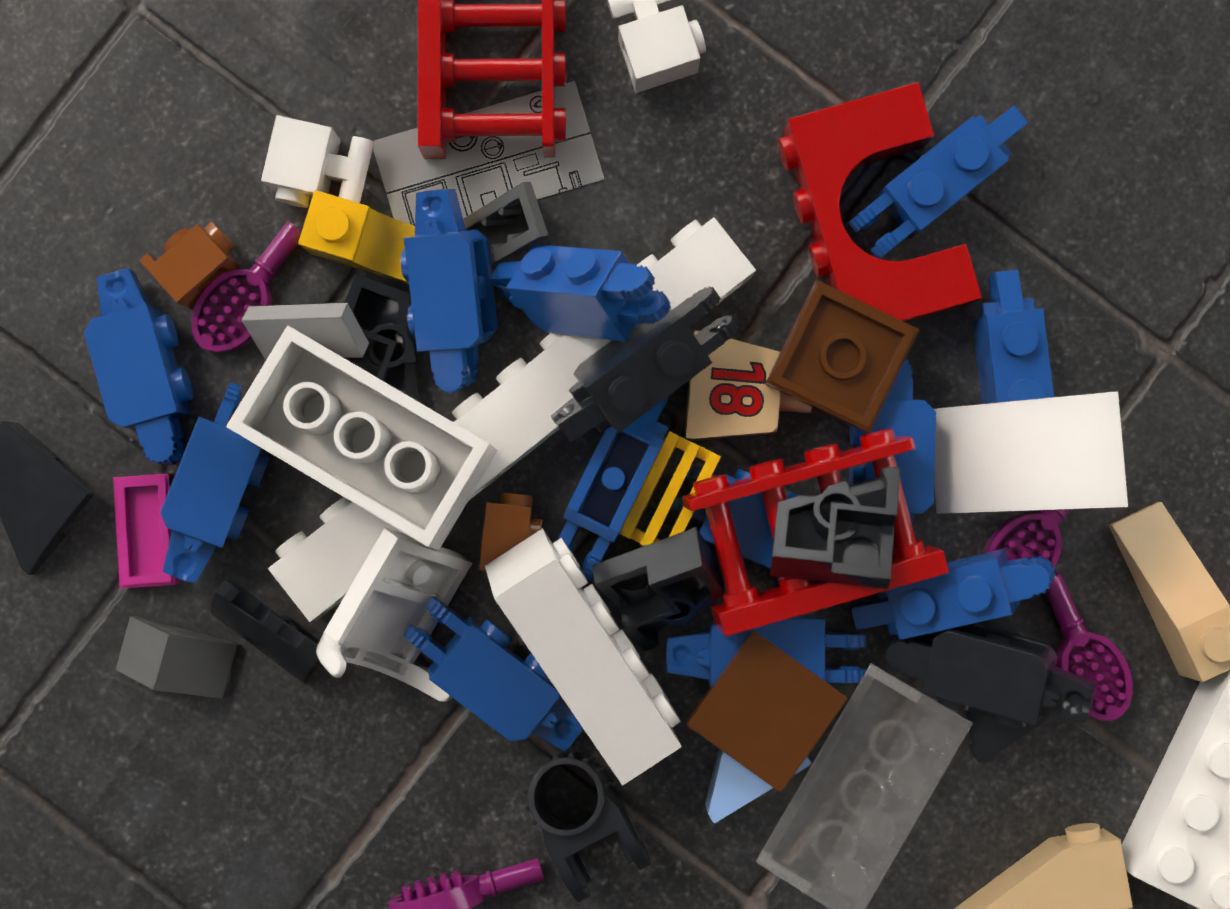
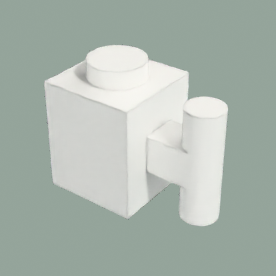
(657, 44)
(306, 159)

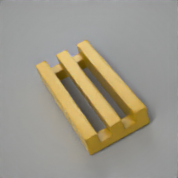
(691, 451)

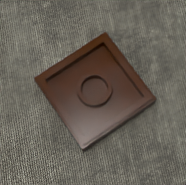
(842, 356)
(766, 710)

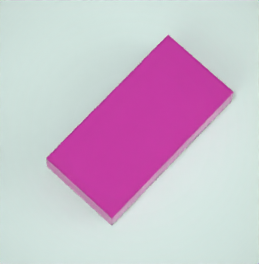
(141, 530)

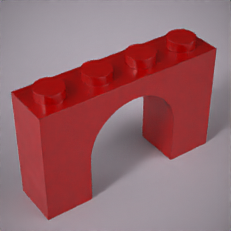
(823, 153)

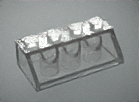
(864, 792)

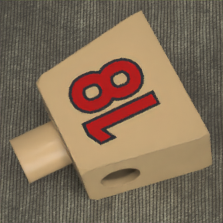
(732, 395)

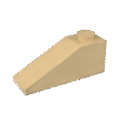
(1177, 592)
(1062, 873)

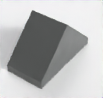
(510, 224)
(176, 659)

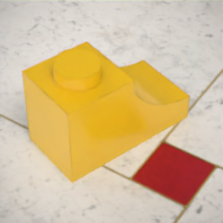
(354, 235)

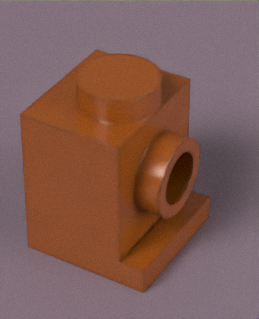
(191, 262)
(507, 525)

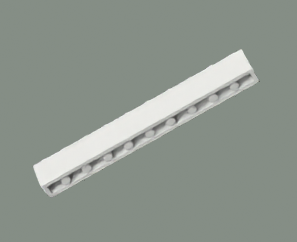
(511, 418)

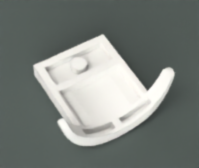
(383, 603)

